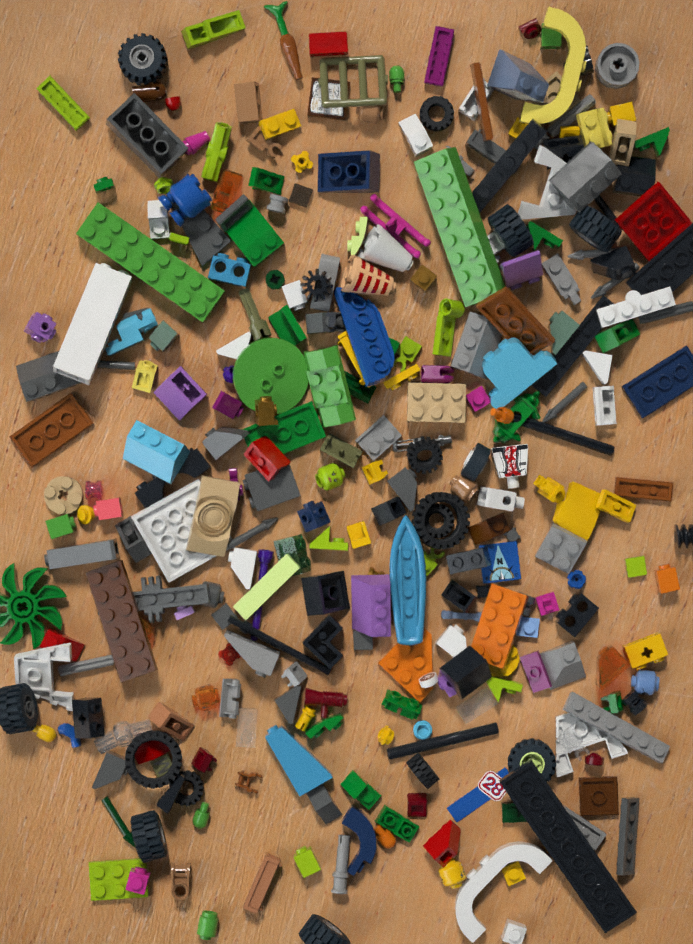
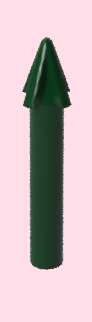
(127, 835)

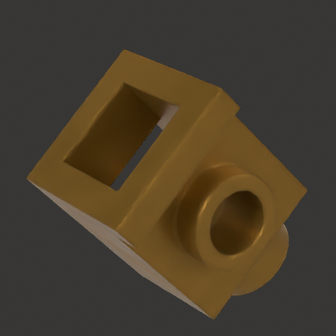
(265, 411)

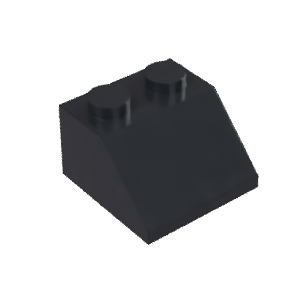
(636, 177)
(325, 593)

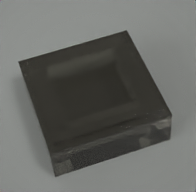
(300, 195)

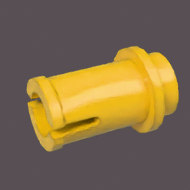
(305, 718)

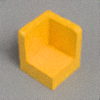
(358, 534)

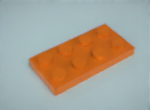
(499, 624)

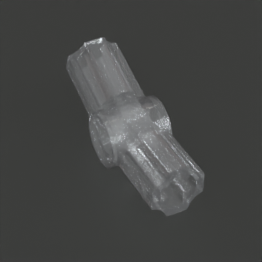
(121, 735)

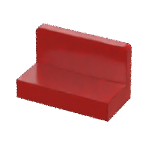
(328, 44)
(266, 457)

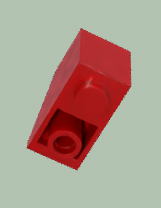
(444, 843)

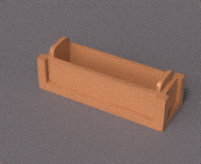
(261, 883)

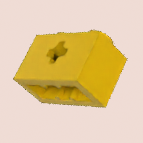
(652, 642)

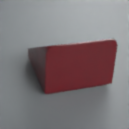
(416, 805)

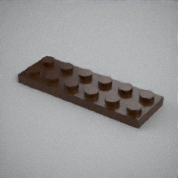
(121, 621)

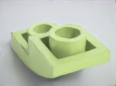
(356, 241)

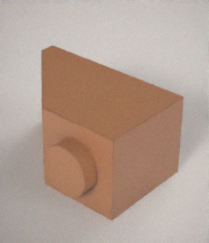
(170, 721)

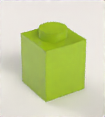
(306, 861)

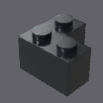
(320, 641)

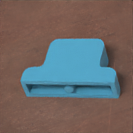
(514, 370)

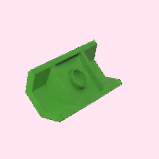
(329, 386)

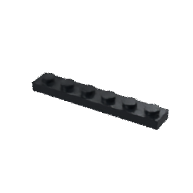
(508, 163)
(572, 349)

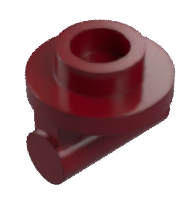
(530, 29)

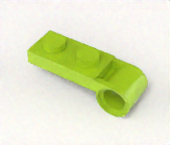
(445, 325)

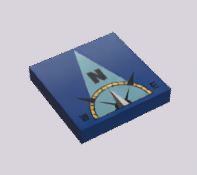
(504, 563)

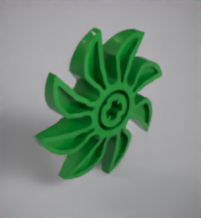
(34, 606)

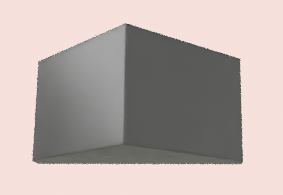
(288, 702)
(324, 804)

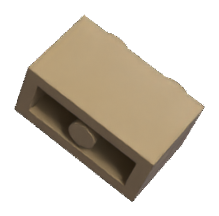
(623, 142)

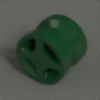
(275, 282)

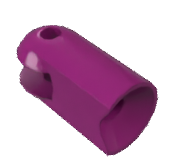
(434, 373)

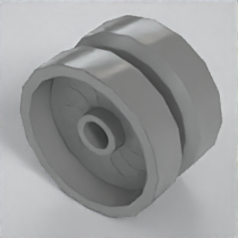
(623, 56)

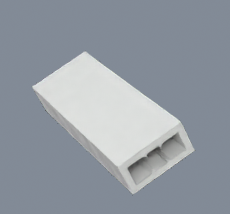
(92, 323)

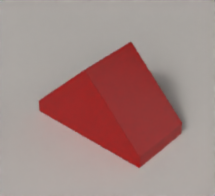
(150, 751)

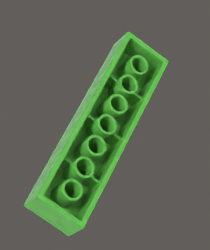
(459, 225)
(150, 262)

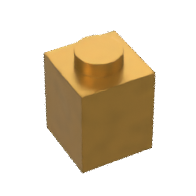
(423, 278)

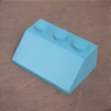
(154, 452)

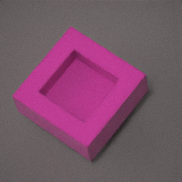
(478, 398)

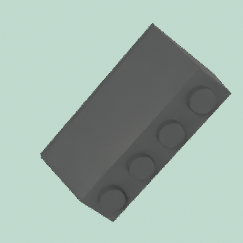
(146, 135)

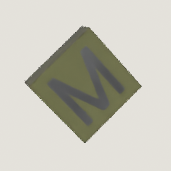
(161, 764)

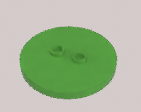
(273, 370)

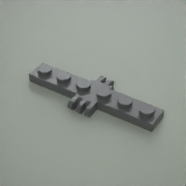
(155, 599)

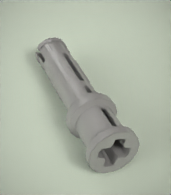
(340, 874)

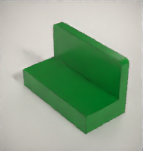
(287, 326)

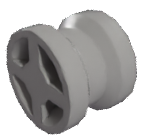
(277, 204)

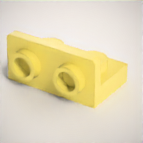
(594, 127)

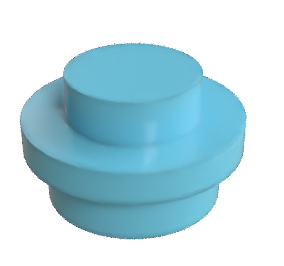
(422, 729)

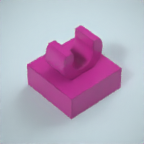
(547, 603)

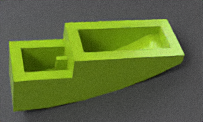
(213, 29)

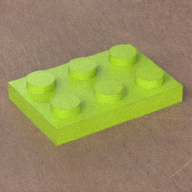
(110, 879)

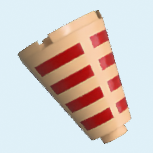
(365, 278)

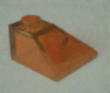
(609, 666)

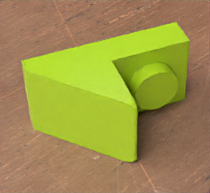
(323, 542)
(496, 685)

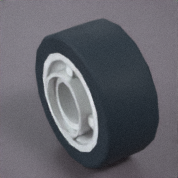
(475, 461)

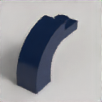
(362, 826)

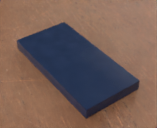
(661, 382)

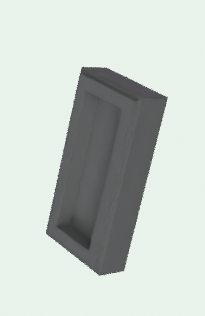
(234, 213)

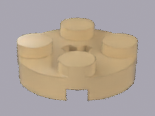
(52, 495)

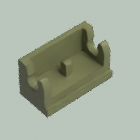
(341, 450)

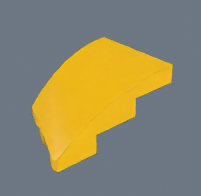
(578, 510)

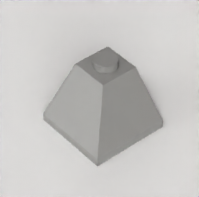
(563, 664)

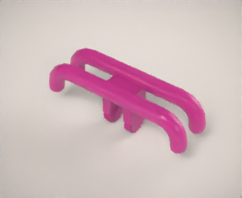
(395, 225)

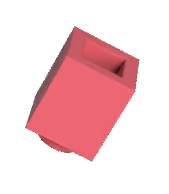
(108, 508)

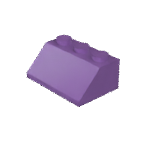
(371, 605)

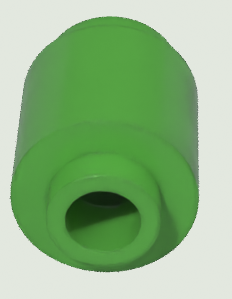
(207, 925)

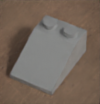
(255, 654)

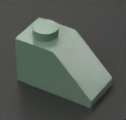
(561, 329)
(163, 336)

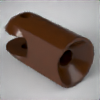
(150, 92)

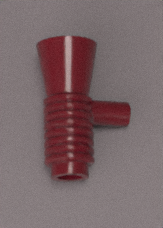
(325, 699)

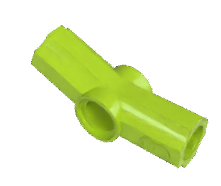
(216, 151)

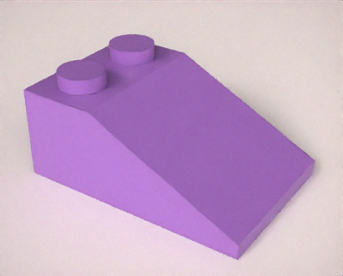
(521, 270)

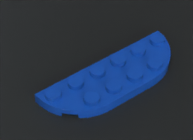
(367, 336)

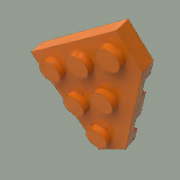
(409, 664)

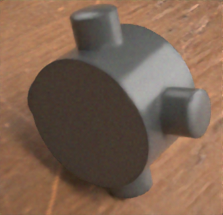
(512, 535)

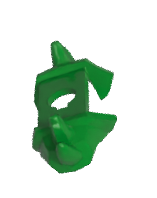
(526, 405)

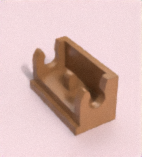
(248, 102)

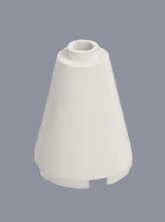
(385, 250)

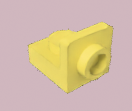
(144, 376)

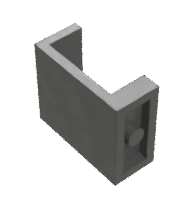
(271, 493)

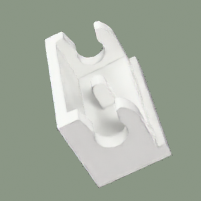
(469, 105)
(604, 405)

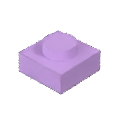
(184, 611)

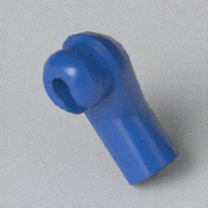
(68, 730)

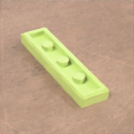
(266, 587)

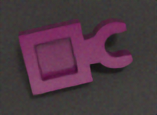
(234, 477)

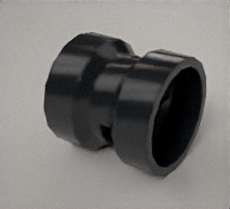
(634, 702)

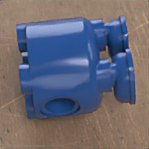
(188, 198)

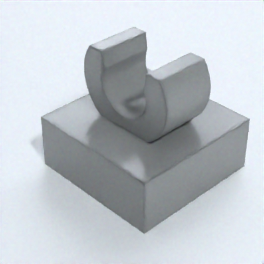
(294, 674)

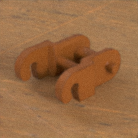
(242, 774)

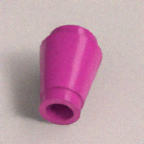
(196, 142)

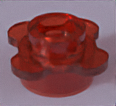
(229, 659)

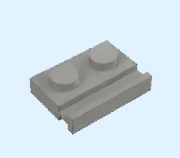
(378, 437)

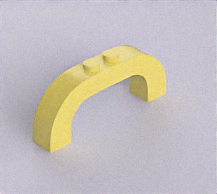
(566, 25)

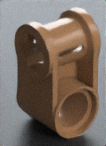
(180, 879)

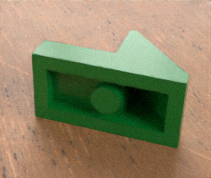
(656, 139)
(266, 181)
(539, 233)
(360, 789)

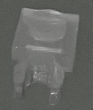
(571, 741)

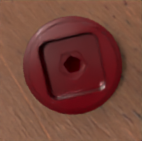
(594, 759)

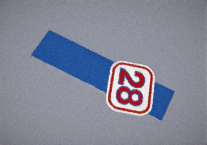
(487, 789)

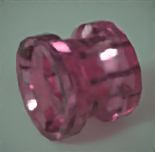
(93, 489)

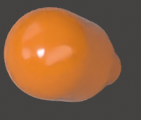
(502, 415)
(385, 837)

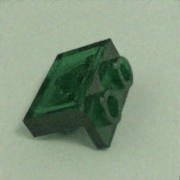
(296, 548)

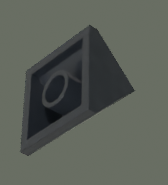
(466, 671)

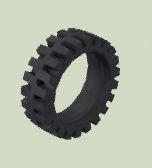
(462, 520)
(167, 777)

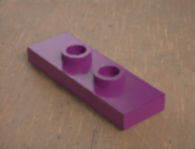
(439, 56)

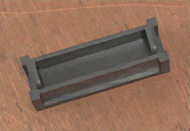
(487, 149)

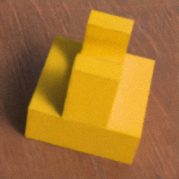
(373, 472)

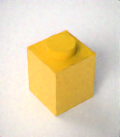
(621, 111)

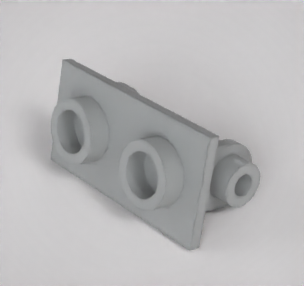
(228, 702)

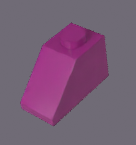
(228, 405)

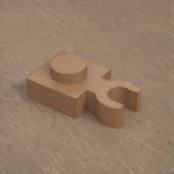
(258, 141)

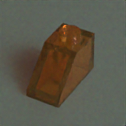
(226, 190)

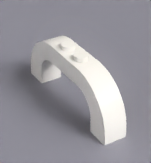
(489, 868)

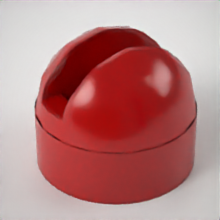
(173, 103)

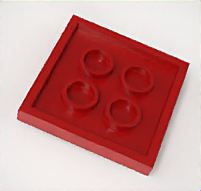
(653, 221)

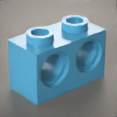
(228, 275)

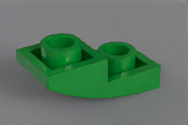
(330, 723)
(397, 823)

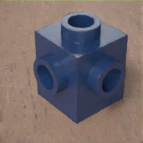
(313, 515)

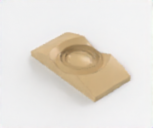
(213, 516)

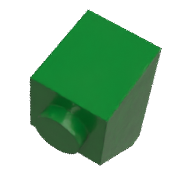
(617, 335)

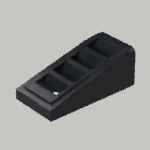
(169, 797)

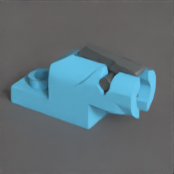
(131, 328)

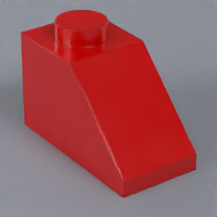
(55, 638)

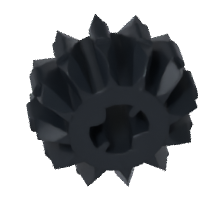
(314, 278)

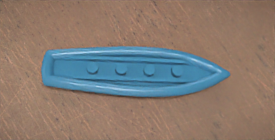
(408, 584)

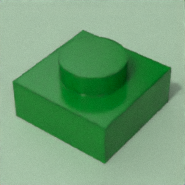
(104, 184)

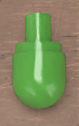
(396, 78)
(201, 816)

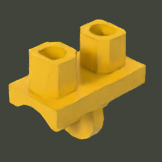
(550, 489)

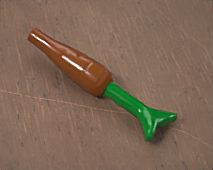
(287, 40)

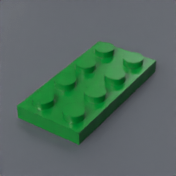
(294, 429)

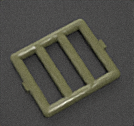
(361, 61)

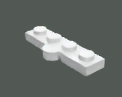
(635, 306)

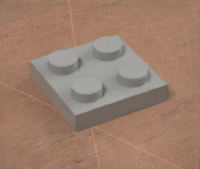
(561, 548)

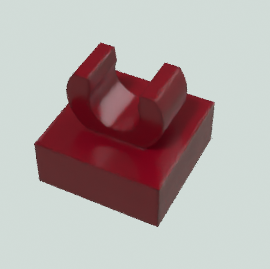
(202, 760)

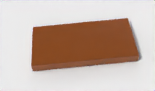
(515, 320)
(51, 430)

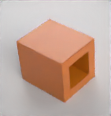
(666, 578)

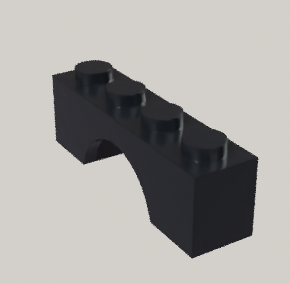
(153, 491)

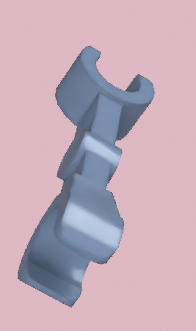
(458, 615)

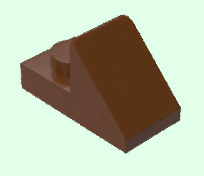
(489, 528)

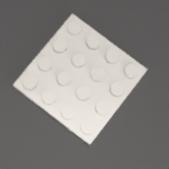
(166, 531)

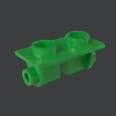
(410, 707)

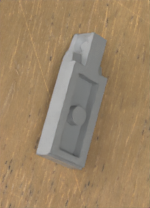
(562, 278)

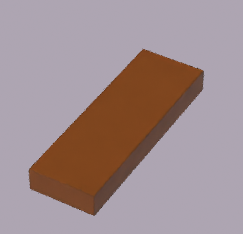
(643, 489)

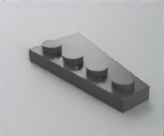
(204, 235)

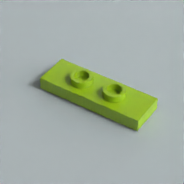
(63, 103)

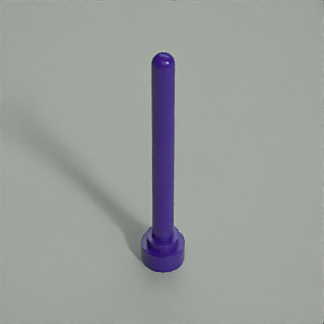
(264, 557)

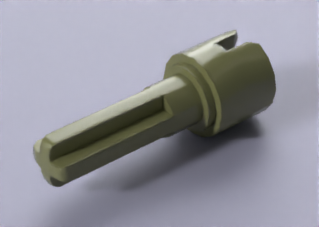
(257, 325)

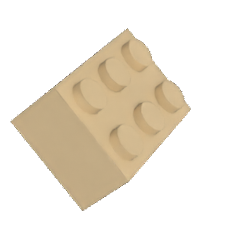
(436, 402)

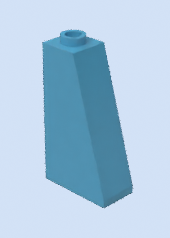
(297, 761)

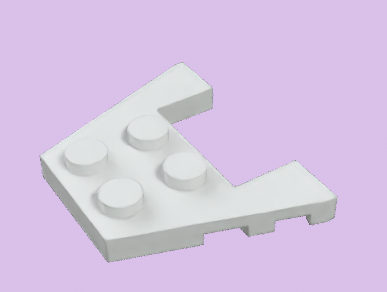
(551, 201)
(36, 670)
(589, 735)

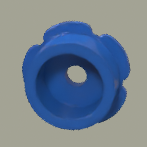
(576, 574)

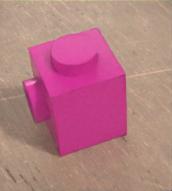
(138, 880)

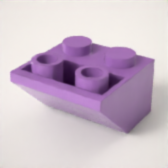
(180, 393)

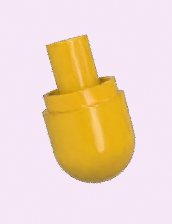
(45, 733)

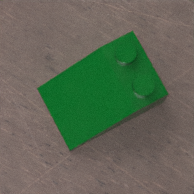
(255, 237)

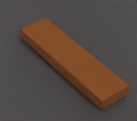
(481, 101)

